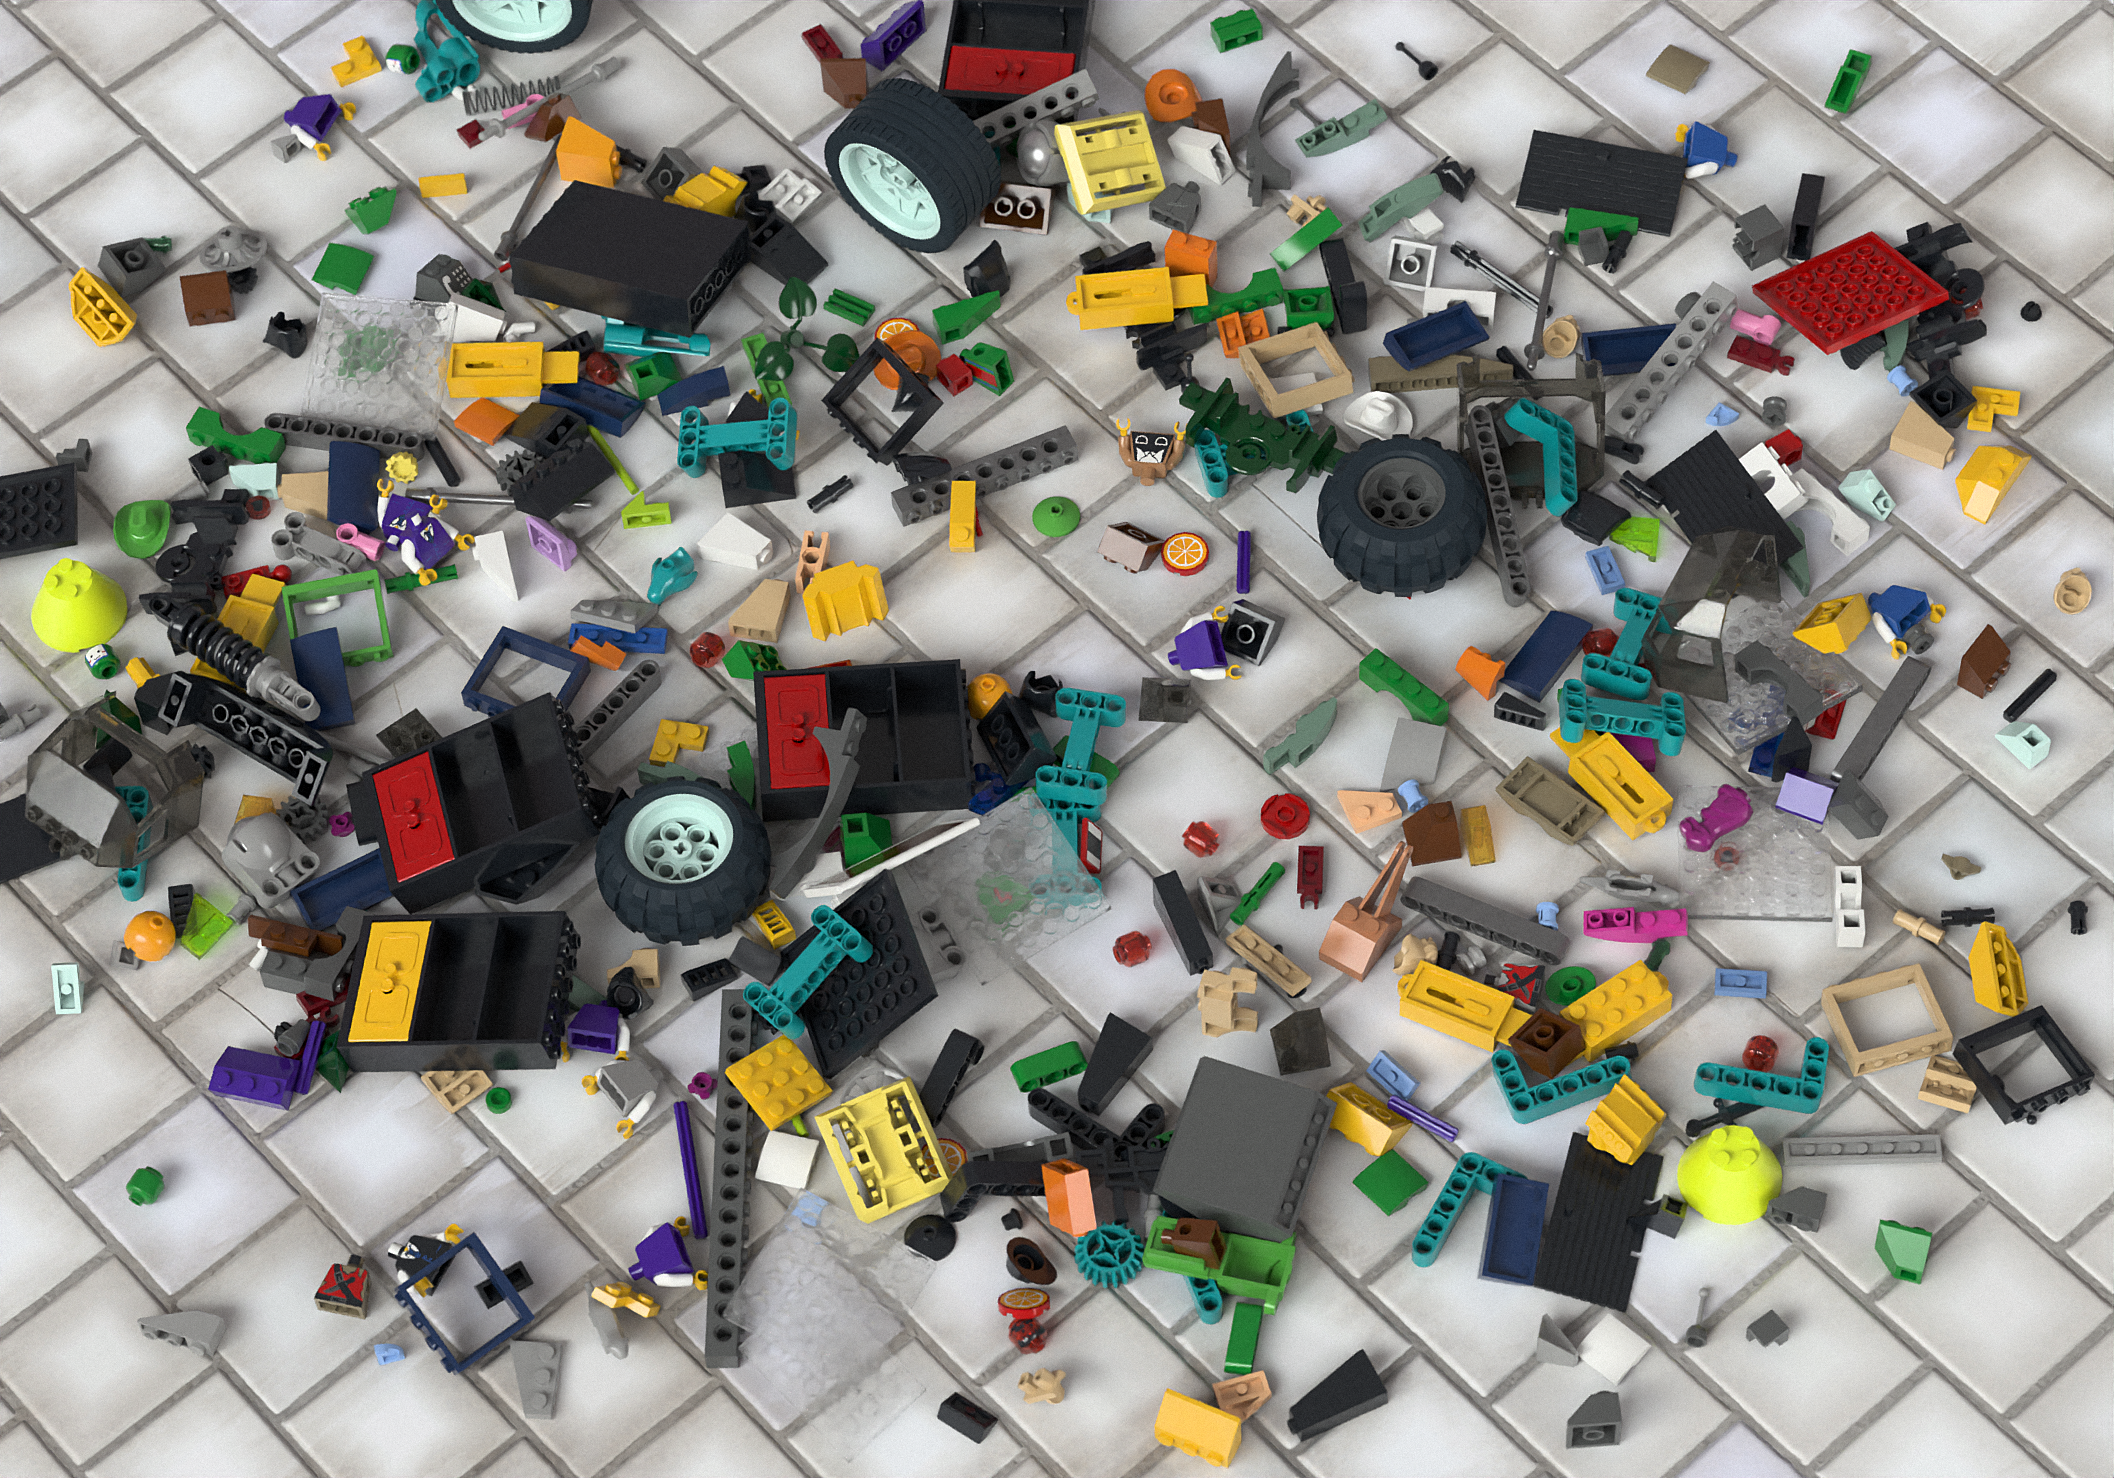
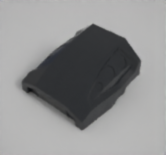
(987, 272)
(920, 465)
(1594, 517)

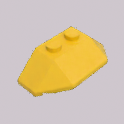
(100, 309)
(1988, 479)
(1997, 971)

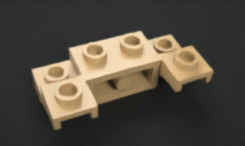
(1220, 1002)

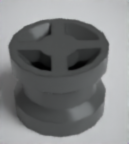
(1774, 411)
(1918, 639)

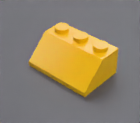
(1834, 623)
(1366, 1119)
(1198, 1429)

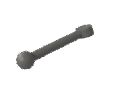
(1294, 103)

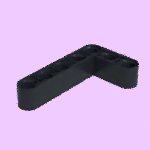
(1347, 294)
(1094, 1131)
(989, 1179)

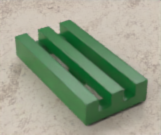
(851, 305)

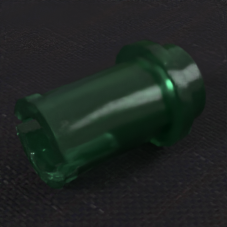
(160, 244)
(1659, 950)

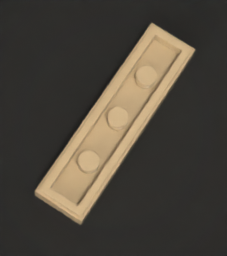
(1268, 960)

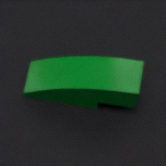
(1848, 81)
(1306, 239)
(742, 773)

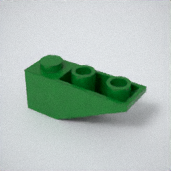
(1612, 224)
(961, 318)

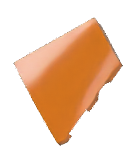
(605, 656)
(1480, 671)

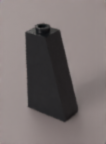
(1805, 217)
(1181, 923)
(1113, 1062)
(1339, 1398)

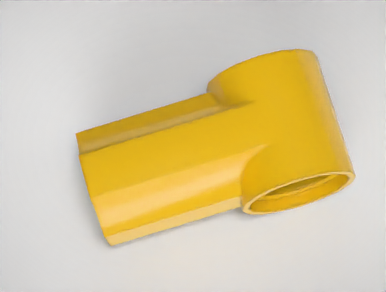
(140, 671)

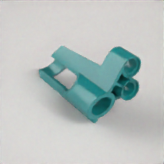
(448, 65)
(629, 340)

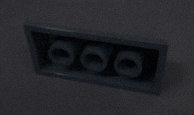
(561, 480)
(1015, 739)

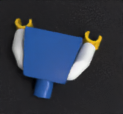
(1704, 149)
(1900, 610)

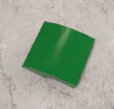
(342, 267)
(1390, 1182)

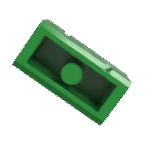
(1236, 30)

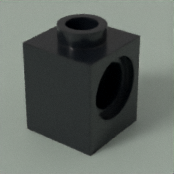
(208, 465)

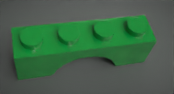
(1262, 292)
(257, 447)
(1384, 674)

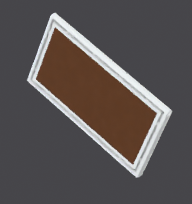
(891, 857)

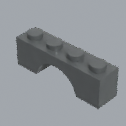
(1759, 665)
(329, 975)
(1038, 1150)

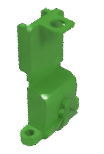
(1248, 1268)

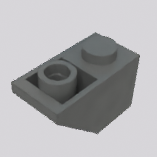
(1798, 1208)

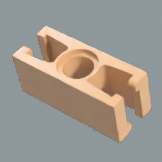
(811, 554)

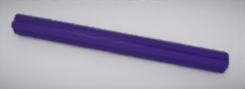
(690, 1170)

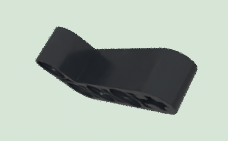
(948, 1071)

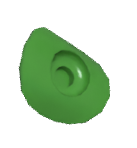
(142, 527)

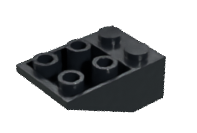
(784, 252)
(546, 429)

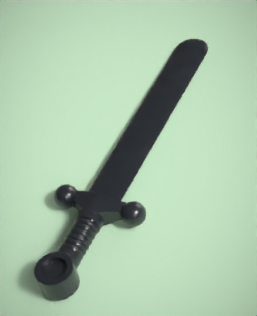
(1724, 1116)

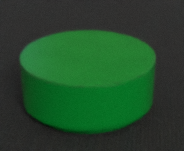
(498, 1100)

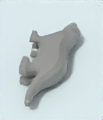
(1633, 887)
(607, 1325)

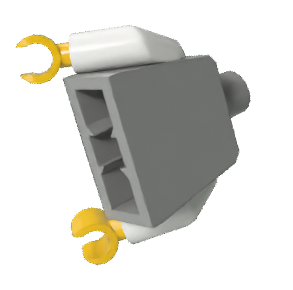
(628, 1088)

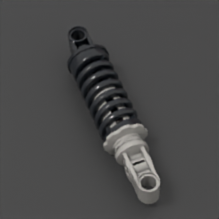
(232, 656)

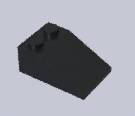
(753, 479)

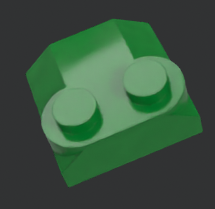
(1308, 306)

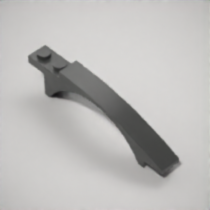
(1261, 165)
(840, 750)

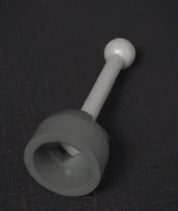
(1696, 1335)

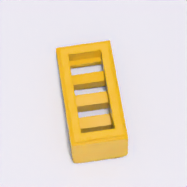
(781, 937)

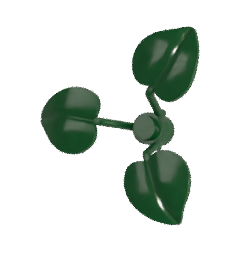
(773, 361)

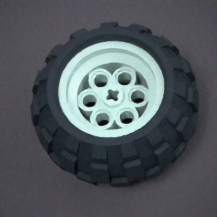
(672, 833)

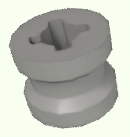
(1471, 960)

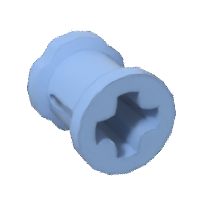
(1902, 380)
(1413, 795)
(1547, 914)

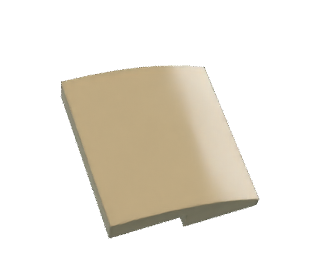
(1947, 1085)
(456, 1088)

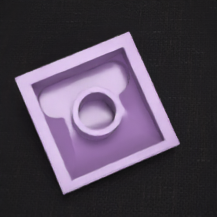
(551, 542)

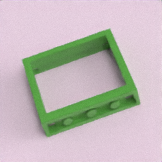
(337, 586)

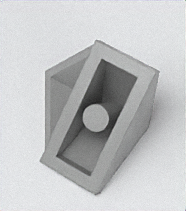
(1218, 900)
(1554, 1346)

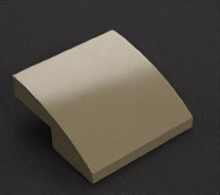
(1677, 69)

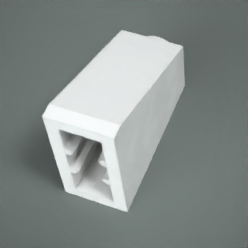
(1203, 153)
(476, 320)
(735, 544)

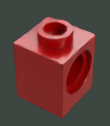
(954, 374)
(1787, 447)

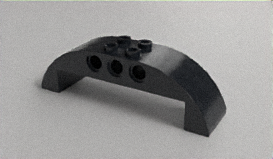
(251, 728)

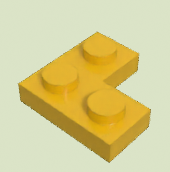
(360, 64)
(1989, 402)
(676, 735)
(620, 1295)

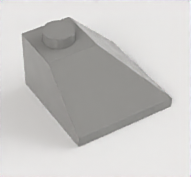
(1410, 263)

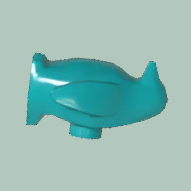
(671, 576)

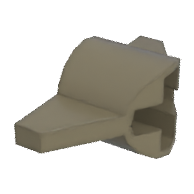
(1960, 866)

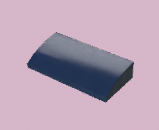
(1435, 337)
(1625, 349)
(598, 404)
(353, 485)
(1546, 655)
(323, 673)
(355, 885)
(1513, 1230)

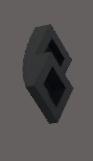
(756, 178)

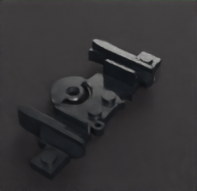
(1945, 325)
(1157, 343)
(216, 530)
(1135, 1172)

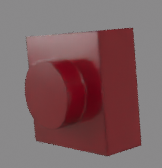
(470, 133)

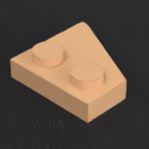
(1369, 809)
(1242, 1394)

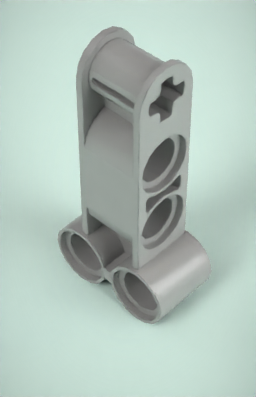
(314, 546)

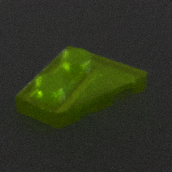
(1638, 535)
(203, 927)

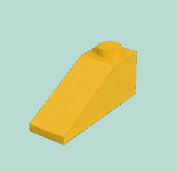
(962, 516)

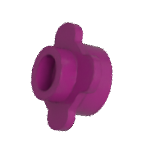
(341, 830)
(702, 1079)

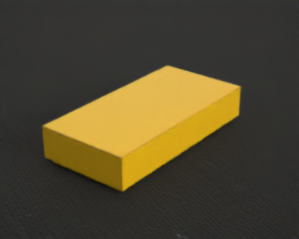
(443, 185)

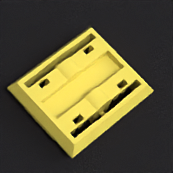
(1110, 159)
(885, 1150)

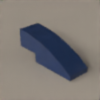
(694, 391)

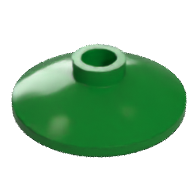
(1569, 985)

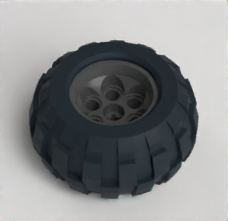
(1402, 547)

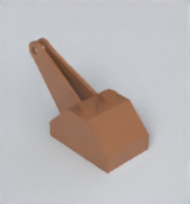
(1363, 929)

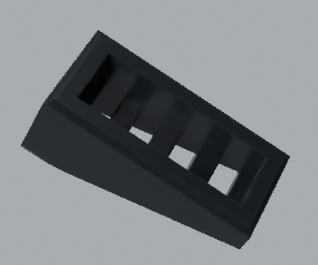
(577, 342)
(1518, 712)
(178, 896)
(705, 988)

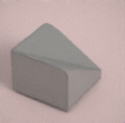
(286, 147)
(123, 957)

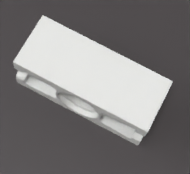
(1424, 226)

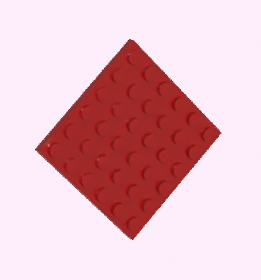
(1850, 292)

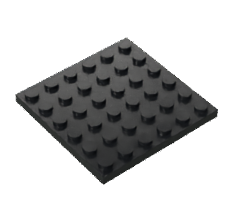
(868, 998)

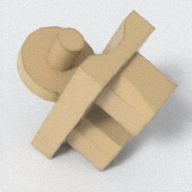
(1301, 208)
(1042, 1386)

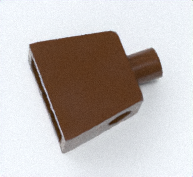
(1197, 1239)

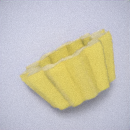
(402, 467)

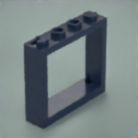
(530, 647)
(500, 1282)

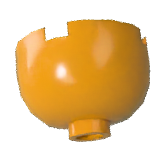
(984, 693)
(150, 935)

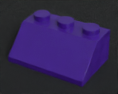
(894, 35)
(255, 1078)

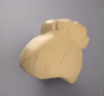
(1561, 337)
(2072, 592)
(1412, 952)

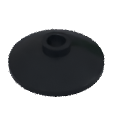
(935, 1246)

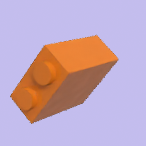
(1191, 256)
(1069, 1197)

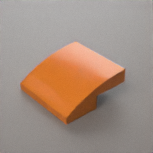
(1242, 330)
(485, 420)

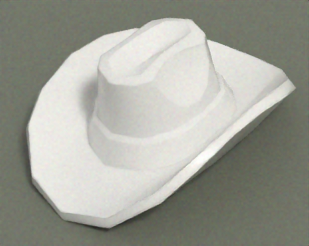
(1379, 415)

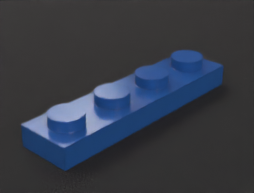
(643, 641)

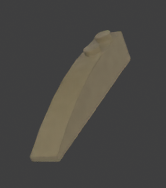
(1390, 377)

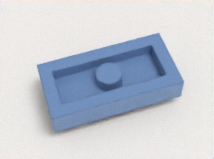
(1605, 570)
(1740, 983)
(1393, 1076)

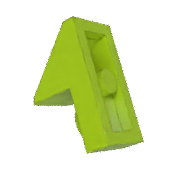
(639, 514)

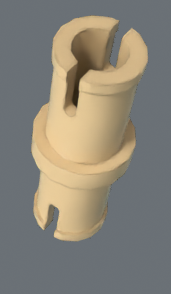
(1919, 927)

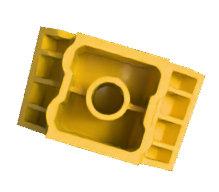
(710, 192)
(844, 599)
(1625, 1121)

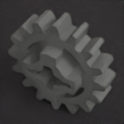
(511, 469)
(303, 819)

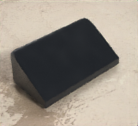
(112, 753)
(756, 961)
(516, 1275)
(966, 1417)

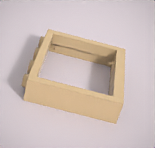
(1286, 344)
(1896, 1053)

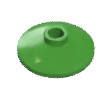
(1058, 523)

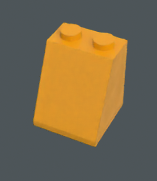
(587, 155)

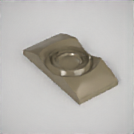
(1549, 802)

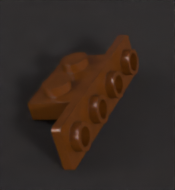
(292, 937)

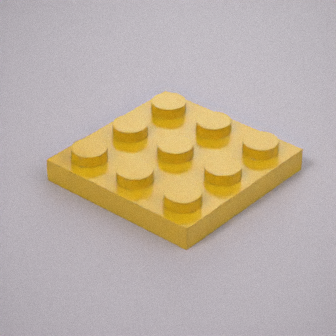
(778, 1082)

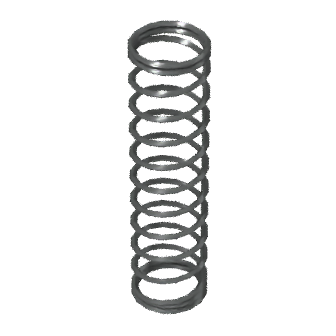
(466, 95)

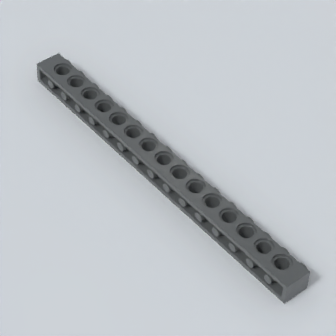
(718, 1352)

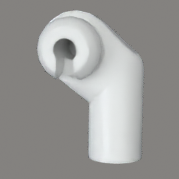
(457, 91)
(517, 329)
(323, 607)
(259, 958)

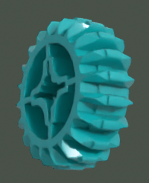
(1102, 1265)

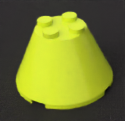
(78, 607)
(1729, 1175)

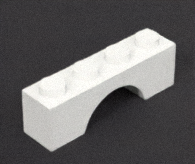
(1848, 529)

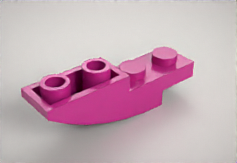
(1633, 926)

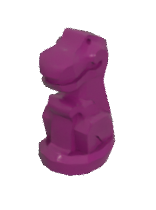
(1724, 815)

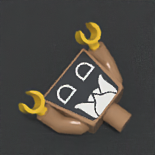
(1150, 453)

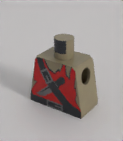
(345, 1289)

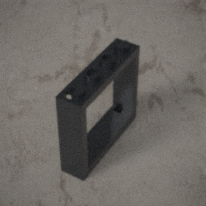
(855, 376)
(2040, 1021)

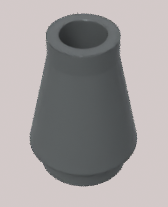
(292, 1039)

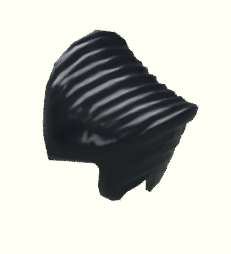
(1453, 178)
(755, 211)
(287, 335)
(1857, 353)
(906, 397)
(1040, 693)
(628, 994)

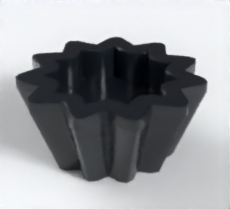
(243, 280)

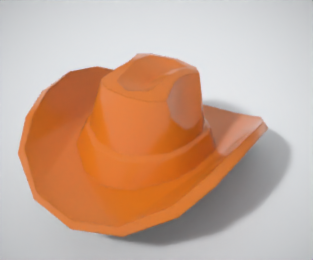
(1171, 96)
(916, 350)

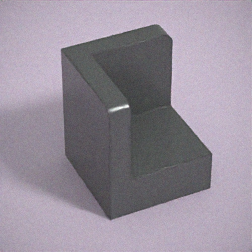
(1593, 246)
(80, 456)
(1768, 1329)

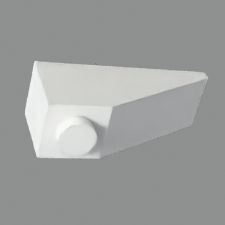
(495, 561)

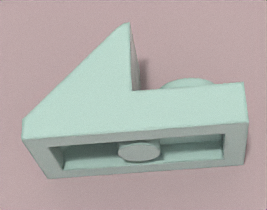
(67, 988)

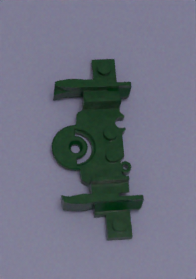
(1239, 429)

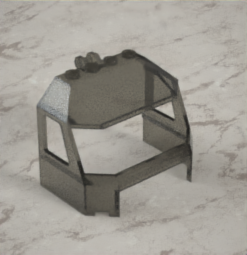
(1524, 459)
(1697, 606)
(88, 813)

